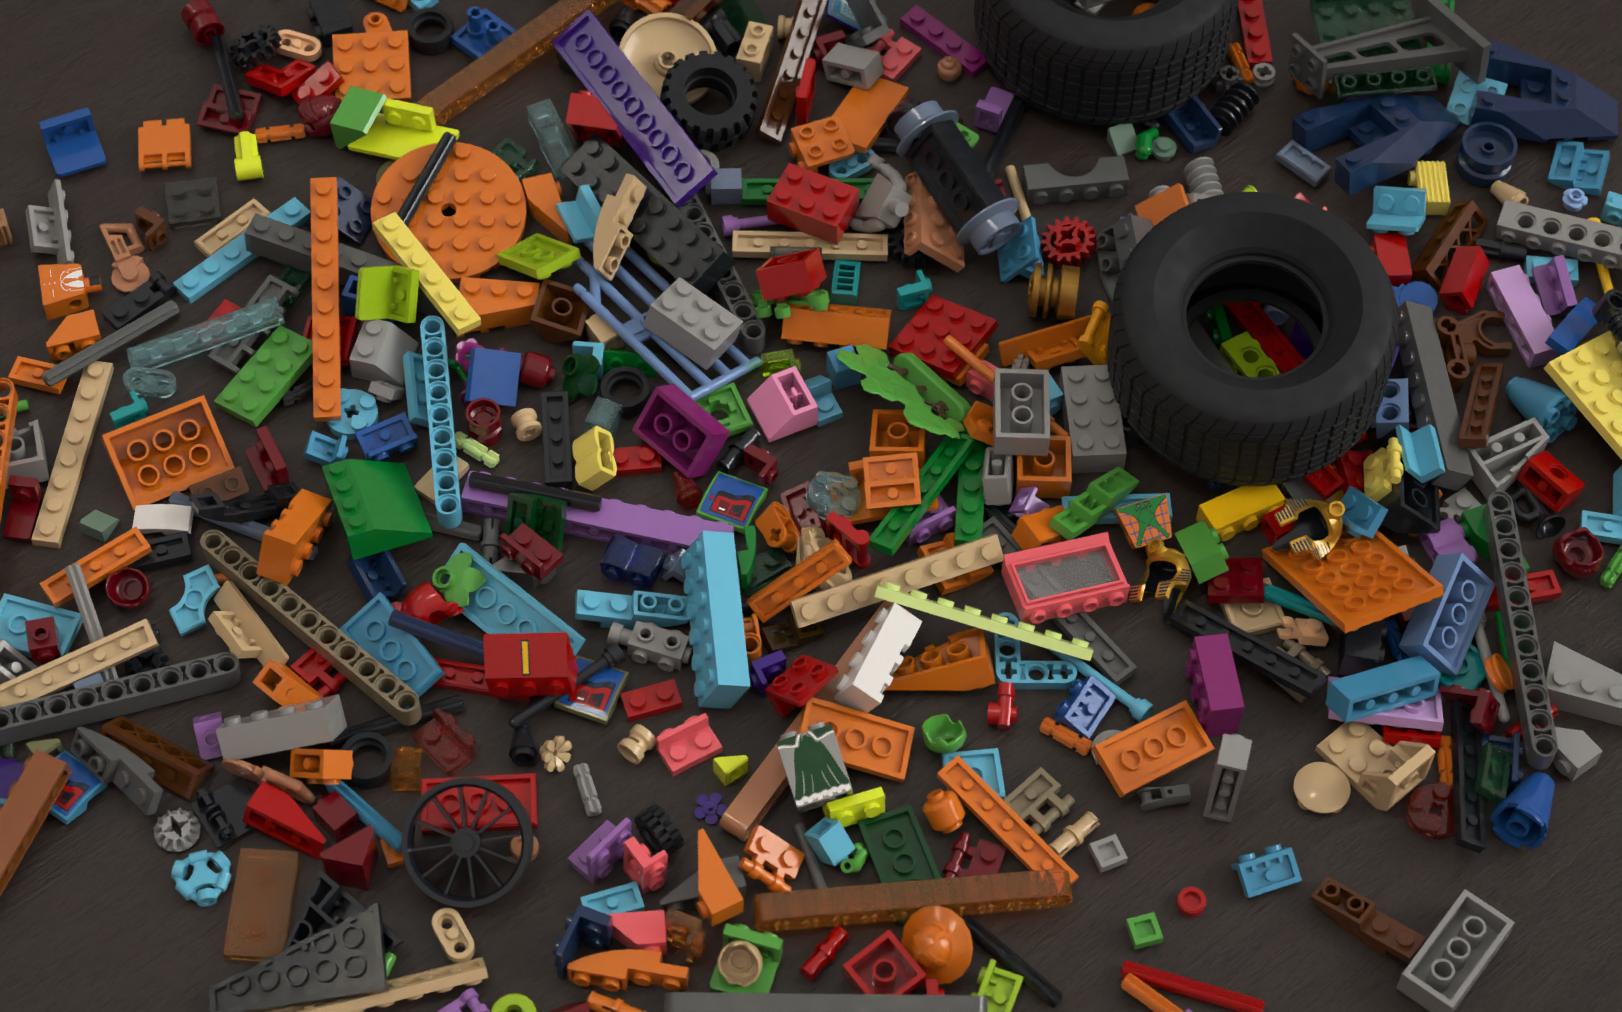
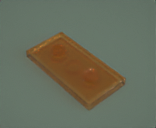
(261, 904)

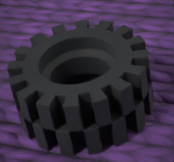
(659, 830)

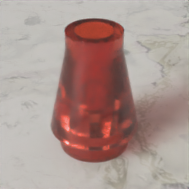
(687, 491)

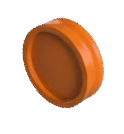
(1499, 673)

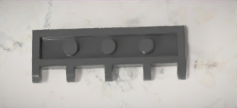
(231, 353)

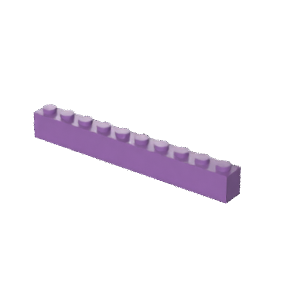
(635, 522)

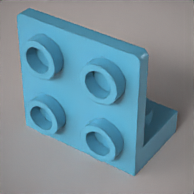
(1464, 92)
(1398, 210)

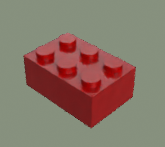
(813, 203)

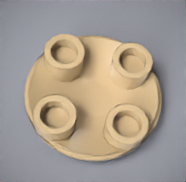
(1321, 788)

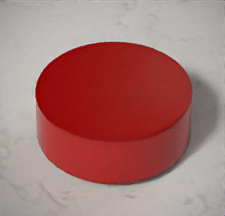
(1191, 902)

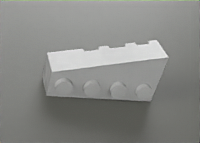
(282, 728)

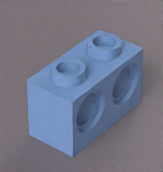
(1393, 408)

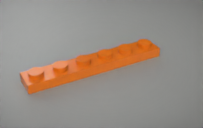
(1000, 818)

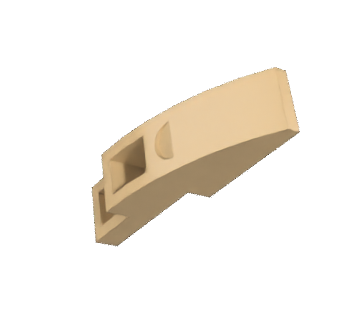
(611, 231)

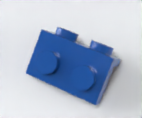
(387, 438)

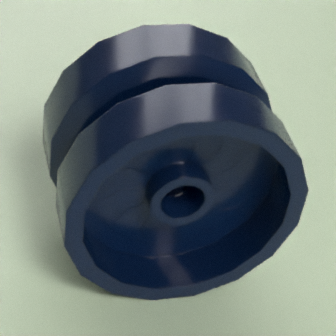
(1486, 153)

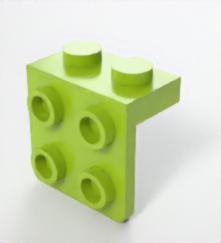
(387, 293)

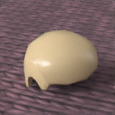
(740, 963)

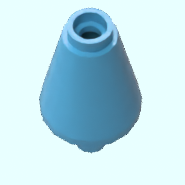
(1545, 403)

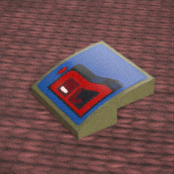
(597, 696)

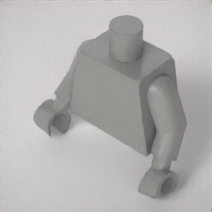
(884, 201)

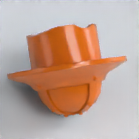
(938, 943)

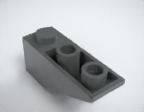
(686, 894)

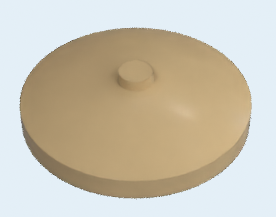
(660, 41)

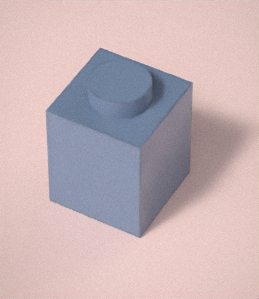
(725, 187)

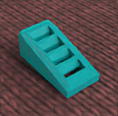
(845, 297)

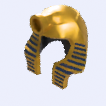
(1315, 529)
(1166, 576)

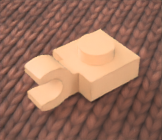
(1305, 630)

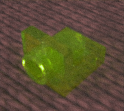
(778, 361)

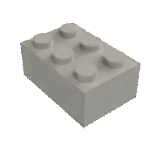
(692, 323)
(1021, 412)

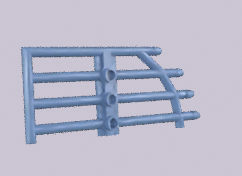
(635, 333)

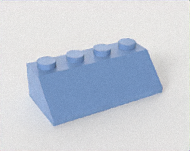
(1447, 624)

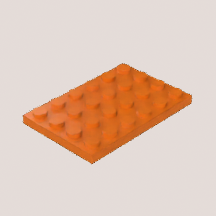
(1357, 579)

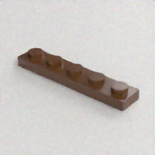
(1481, 405)

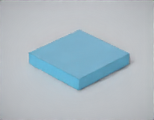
(985, 764)

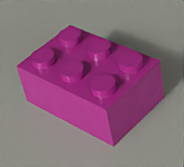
(681, 430)
(1215, 685)

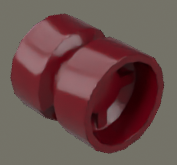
(202, 21)
(484, 421)

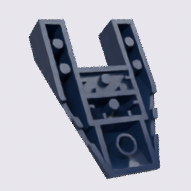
(1549, 100)
(1388, 130)

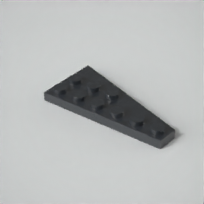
(321, 968)

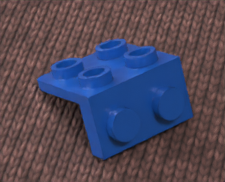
(72, 142)

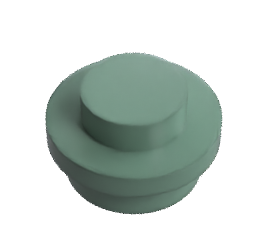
(1163, 148)

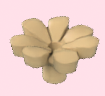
(555, 753)

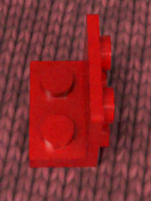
(799, 683)

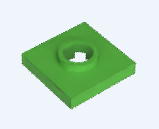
(729, 401)

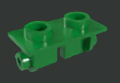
(620, 358)

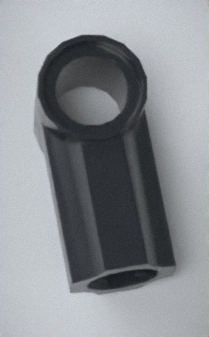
(719, 27)

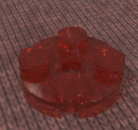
(1420, 804)

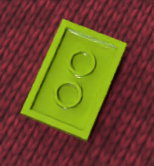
(538, 256)

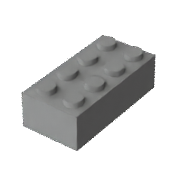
(1092, 419)
(1455, 954)

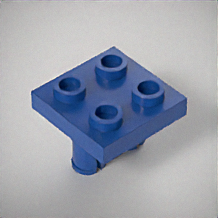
(481, 32)

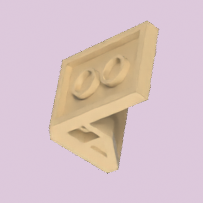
(1374, 767)

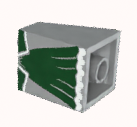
(814, 767)

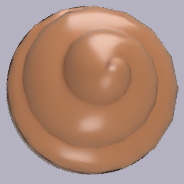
(949, 68)

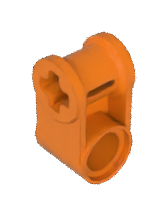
(778, 528)
(752, 638)

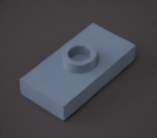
(1303, 163)

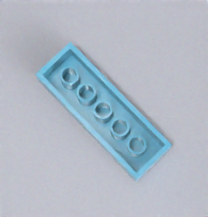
(715, 620)

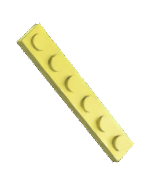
(431, 278)

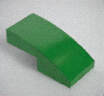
(747, 558)

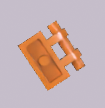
(775, 854)

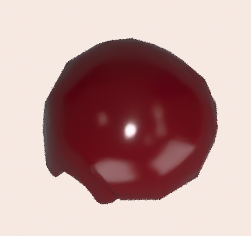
(127, 588)

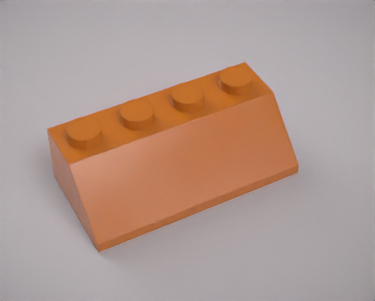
(838, 325)

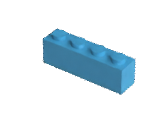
(1382, 688)

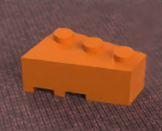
(499, 301)

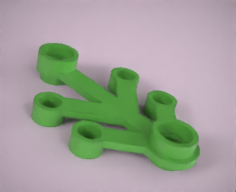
(817, 300)

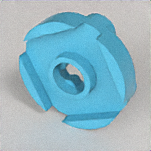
(357, 401)

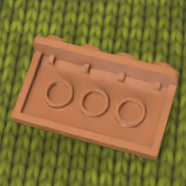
(928, 227)

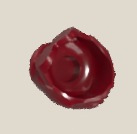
(319, 112)
(1577, 556)

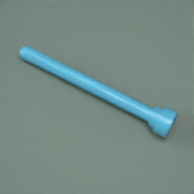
(1139, 708)

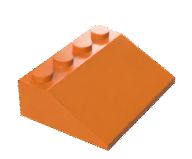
(167, 452)

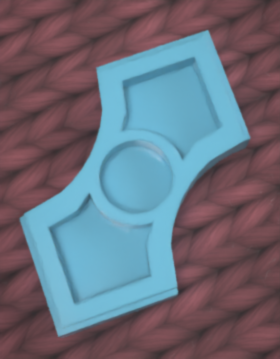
(190, 611)

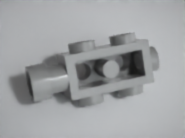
(653, 644)

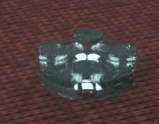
(833, 483)

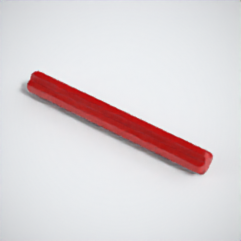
(1193, 988)

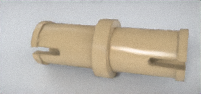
(1074, 834)

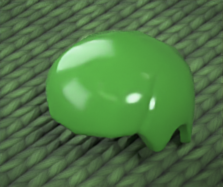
(942, 734)

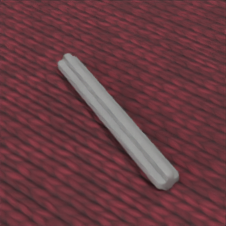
(87, 611)

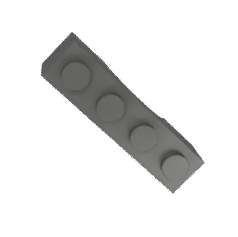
(1046, 185)

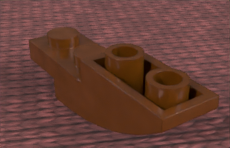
(1363, 920)

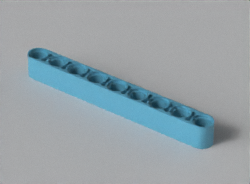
(434, 342)

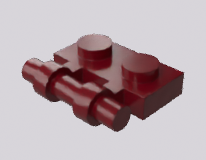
(984, 858)

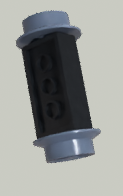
(956, 178)

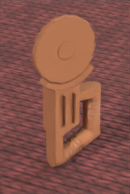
(128, 270)
(253, 773)

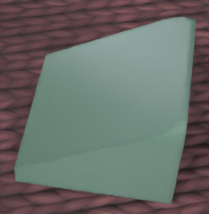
(1122, 139)
(98, 525)

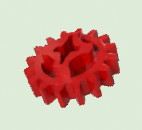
(1068, 242)

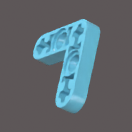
(1020, 669)

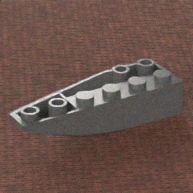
(1115, 246)

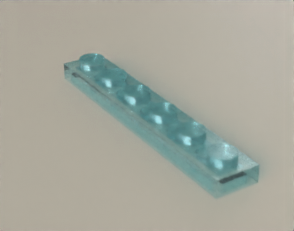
(207, 335)

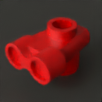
(1003, 712)

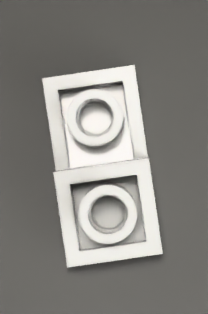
(163, 518)

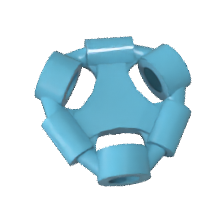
(202, 877)

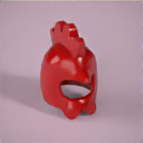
(427, 605)

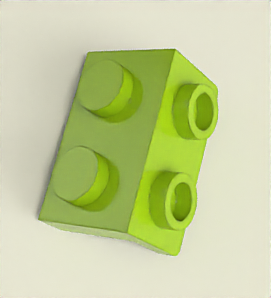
(999, 987)

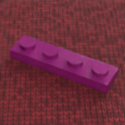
(943, 40)

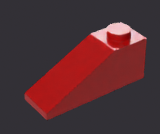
(283, 819)

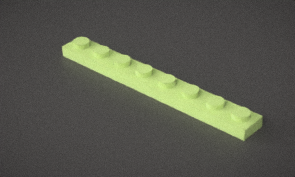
(972, 617)

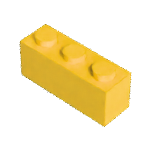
(1240, 509)

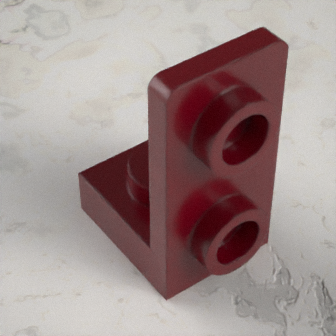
(24, 508)
(1485, 705)

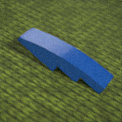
(1573, 328)

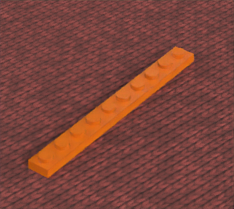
(325, 300)

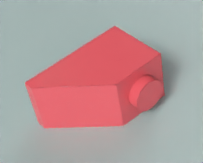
(641, 930)

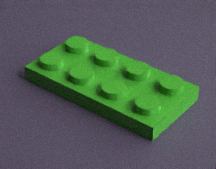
(266, 376)

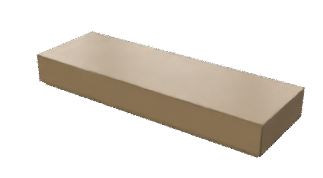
(229, 228)

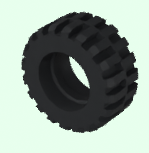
(719, 74)

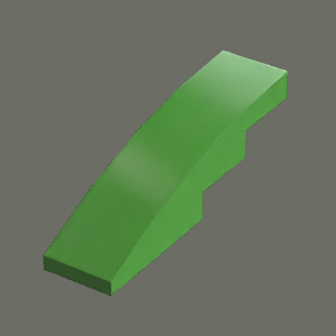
(1094, 504)

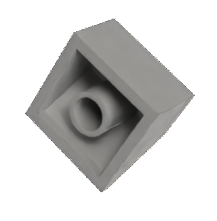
(380, 352)

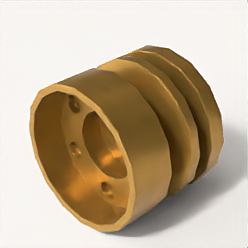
(1054, 291)

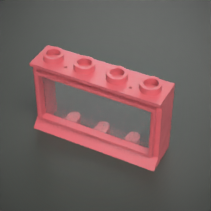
(1064, 578)

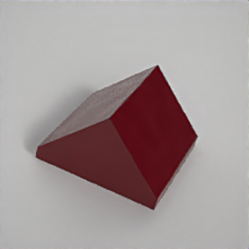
(352, 859)

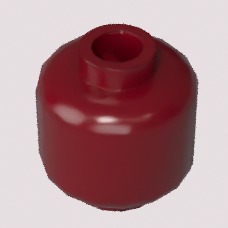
(536, 370)

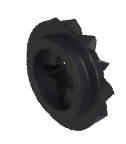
(157, 657)

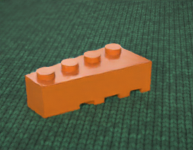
(294, 536)

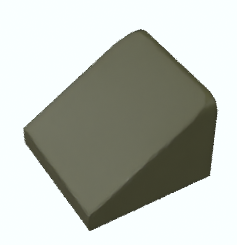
(51, 746)

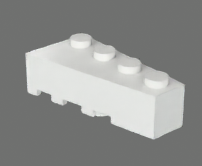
(879, 657)

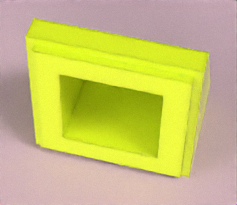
(730, 768)

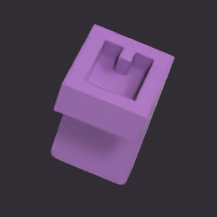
(991, 112)

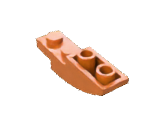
(617, 967)

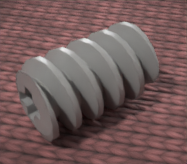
(1202, 177)

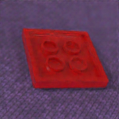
(933, 324)

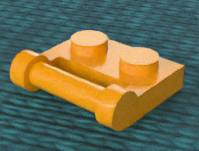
(1095, 337)

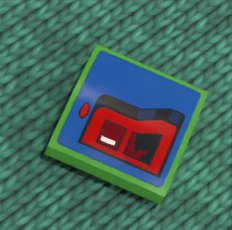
(731, 501)

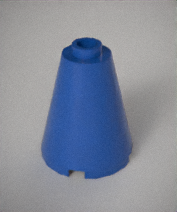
(1525, 812)

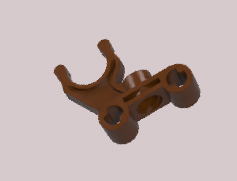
(1463, 339)

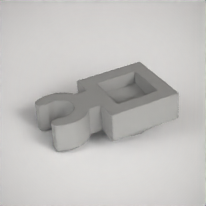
(1457, 504)

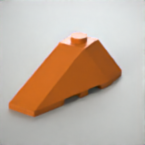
(954, 666)

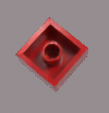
(791, 275)
(884, 969)

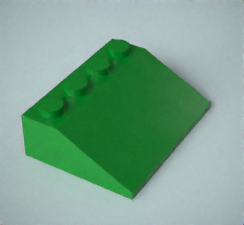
(375, 505)

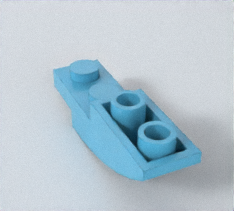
(642, 606)

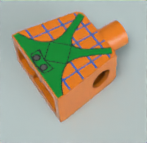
(1145, 521)

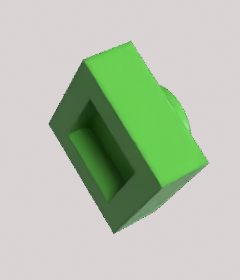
(1144, 930)

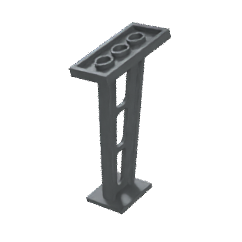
(1448, 34)

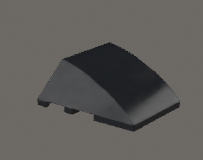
(328, 907)

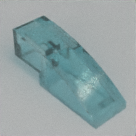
(550, 135)

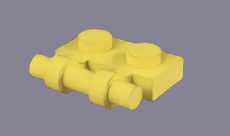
(1382, 470)

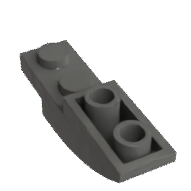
(118, 765)

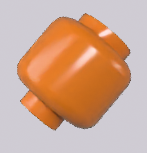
(944, 811)

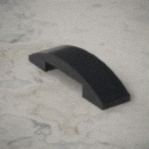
(246, 508)

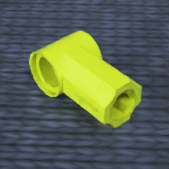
(247, 161)

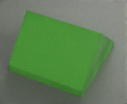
(355, 115)

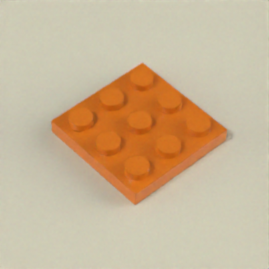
(374, 63)

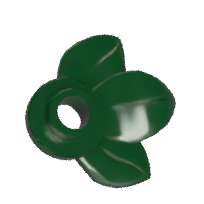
(580, 375)

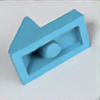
(828, 408)

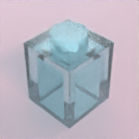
(605, 415)

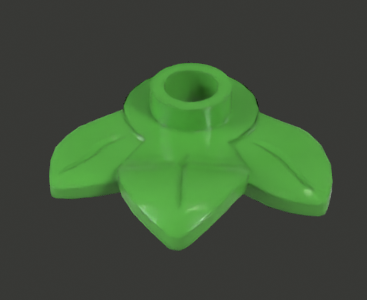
(462, 579)

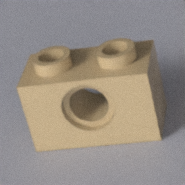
(756, 49)

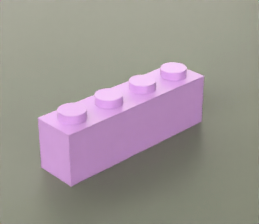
(1523, 314)

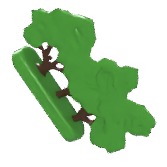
(913, 386)

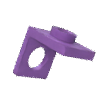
(1027, 502)
(206, 735)

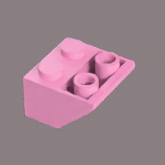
(783, 405)

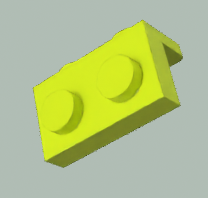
(856, 807)

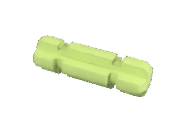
(476, 449)

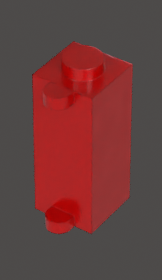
(1464, 278)

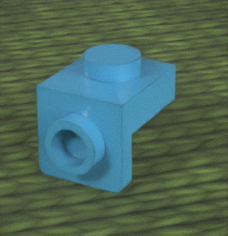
(325, 449)

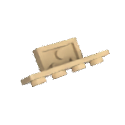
(243, 628)

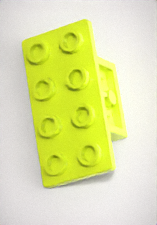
(400, 130)

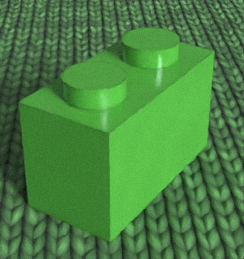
(1202, 551)

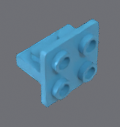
(1021, 252)

